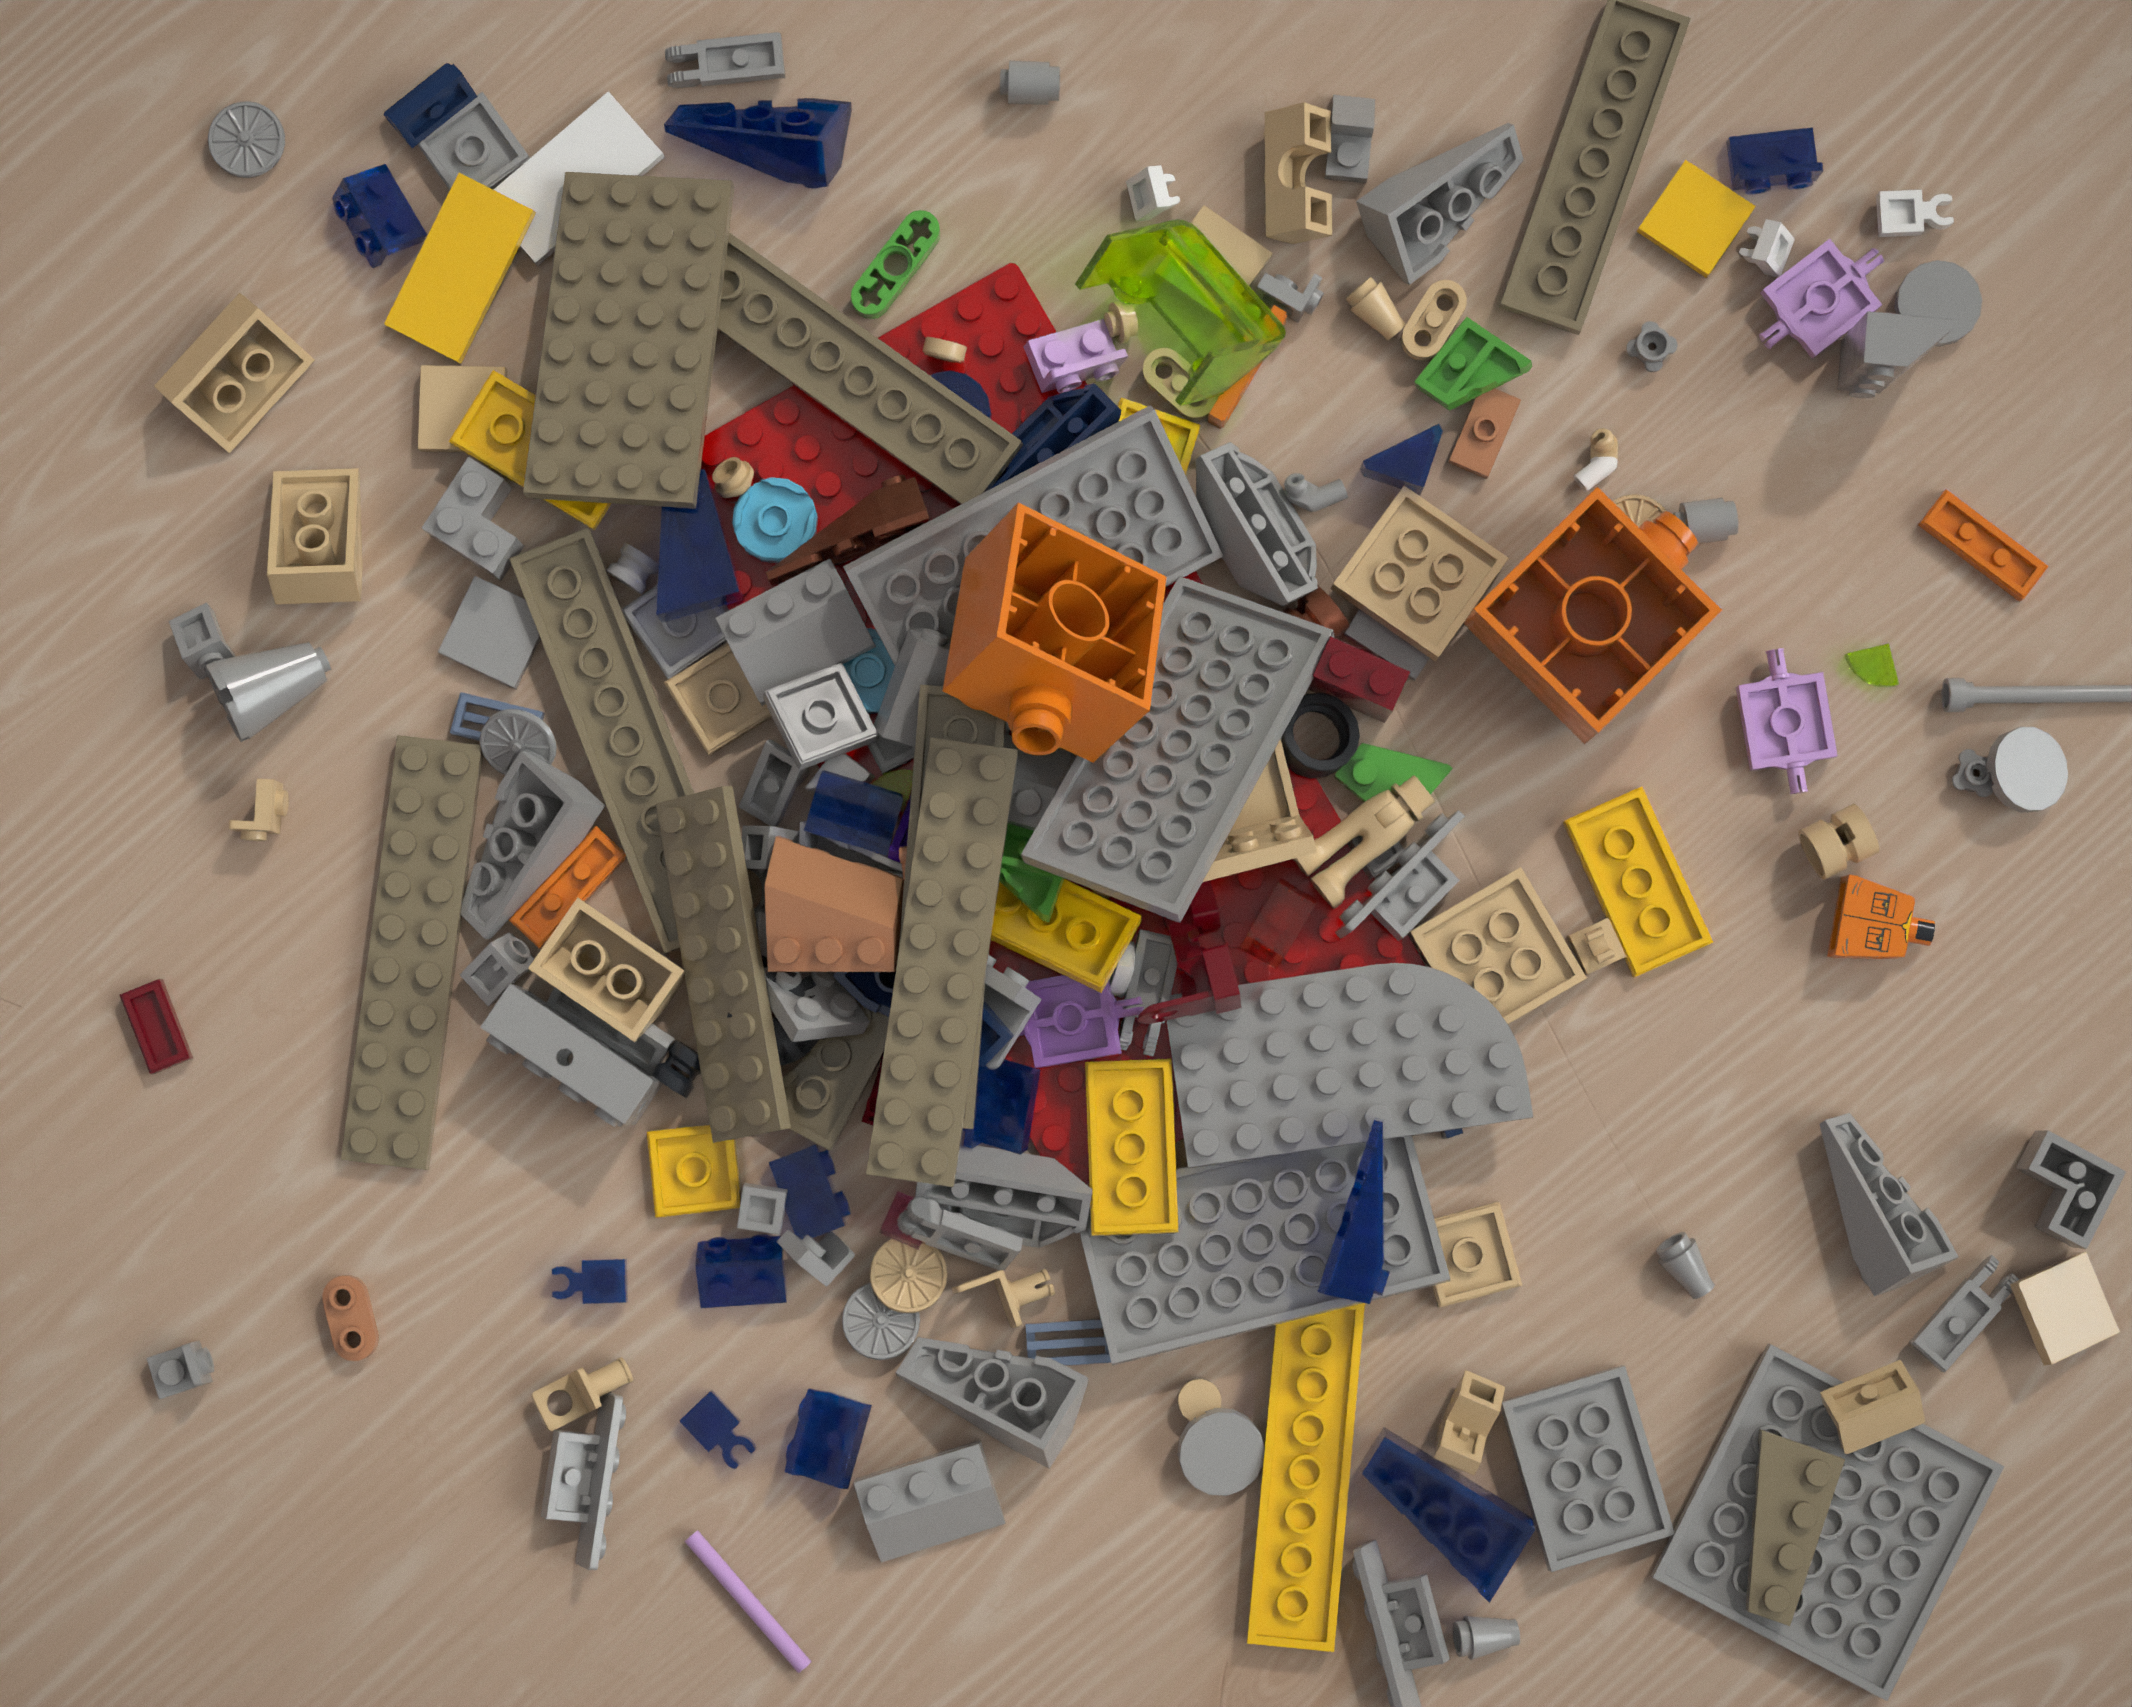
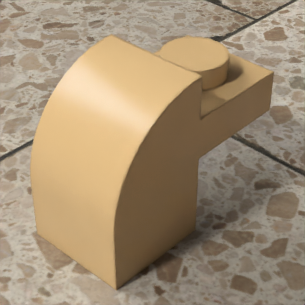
(1468, 1422)

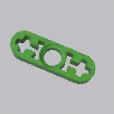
(869, 283)

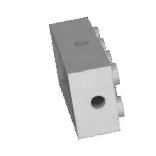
(546, 1040)

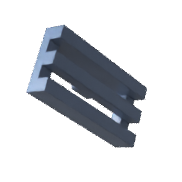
(461, 714)
(1033, 1345)

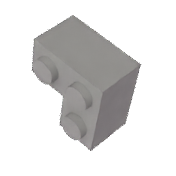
(465, 518)
(2080, 1184)

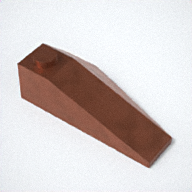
(860, 530)

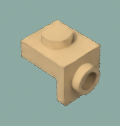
(270, 805)

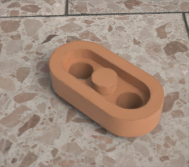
(355, 1316)

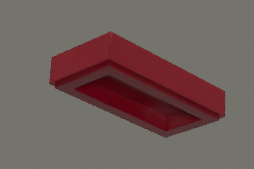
(156, 1026)

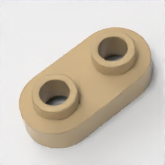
(1433, 321)
(1171, 387)

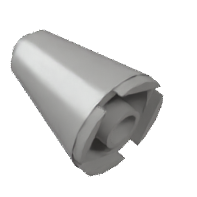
(266, 684)

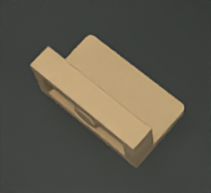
(1874, 1406)

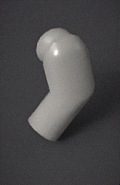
(1311, 496)

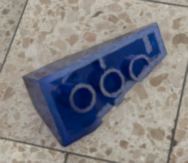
(788, 143)
(1359, 1247)

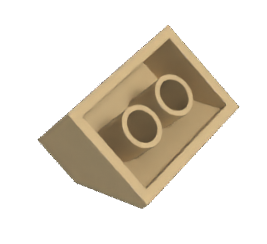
(234, 372)
(608, 970)

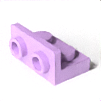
(1074, 356)

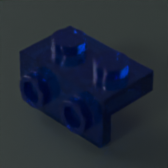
(377, 214)
(1004, 1107)
(740, 1271)
(827, 1437)

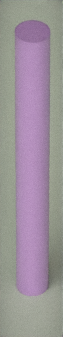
(748, 1601)

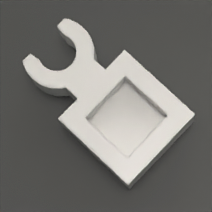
(1905, 213)

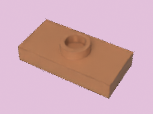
(1484, 432)

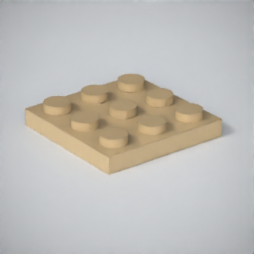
(1419, 573)
(1502, 947)

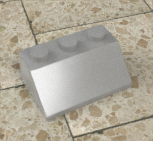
(1885, 348)
(795, 629)
(929, 1501)

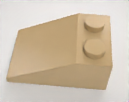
(315, 536)

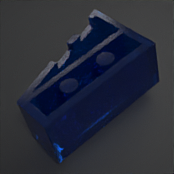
(694, 559)

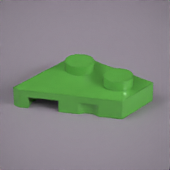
(1470, 366)
(1377, 769)
(1029, 884)

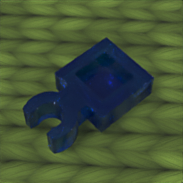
(600, 1281)
(713, 1424)

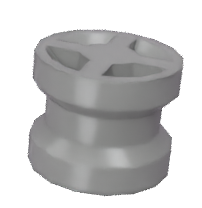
(633, 568)

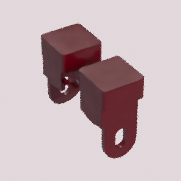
(1209, 972)

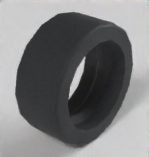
(1347, 729)

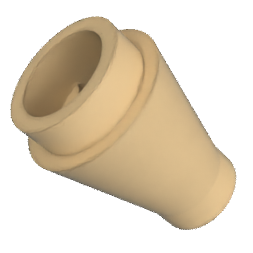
(1375, 308)

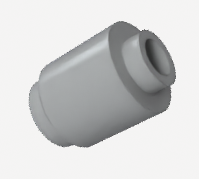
(1030, 82)
(1709, 519)

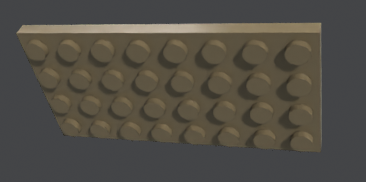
(629, 340)

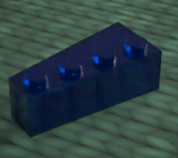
(1452, 1512)

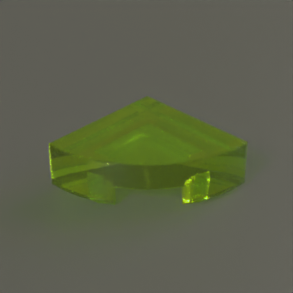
(1874, 666)
(897, 781)

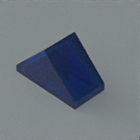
(1405, 462)

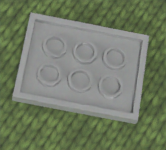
(1586, 1468)

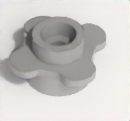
(1652, 334)
(1964, 778)

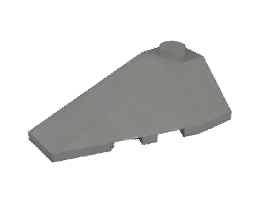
(1427, 205)
(534, 830)
(1884, 1226)
(1008, 1396)

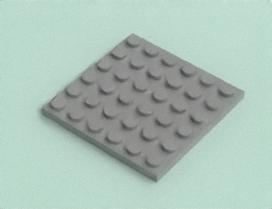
(1883, 1545)

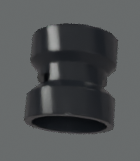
(686, 1060)

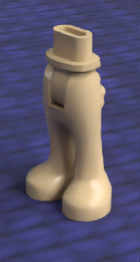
(1379, 822)

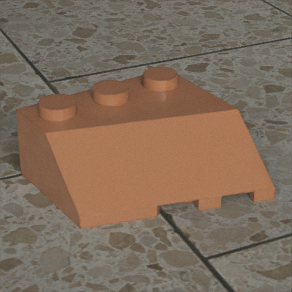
(830, 913)

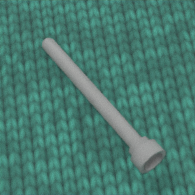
(1959, 694)

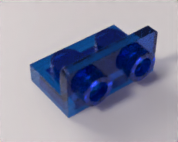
(1773, 160)
(811, 1197)

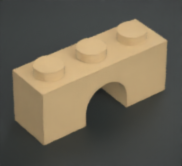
(1292, 141)

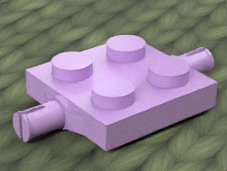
(1820, 298)
(1786, 721)

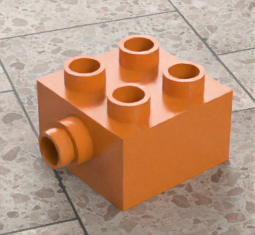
(1595, 611)
(1055, 636)

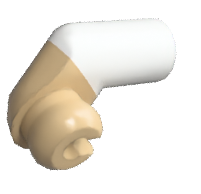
(1602, 459)

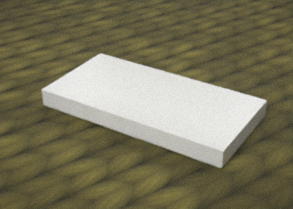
(596, 142)

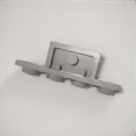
(1411, 889)
(581, 1479)
(1403, 1624)

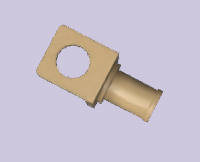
(1013, 1293)
(583, 1390)

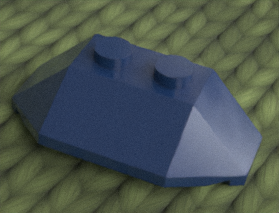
(1060, 425)

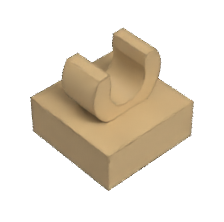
(1596, 946)

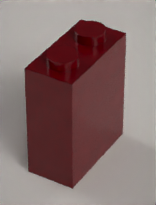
(1359, 679)

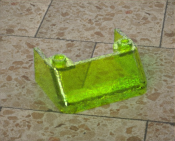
(1196, 296)

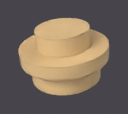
(1121, 321)
(733, 477)

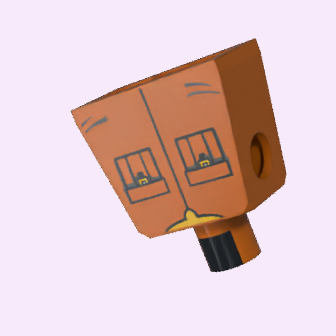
(1875, 922)

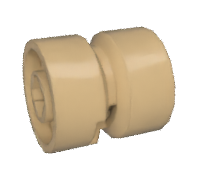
(1825, 848)

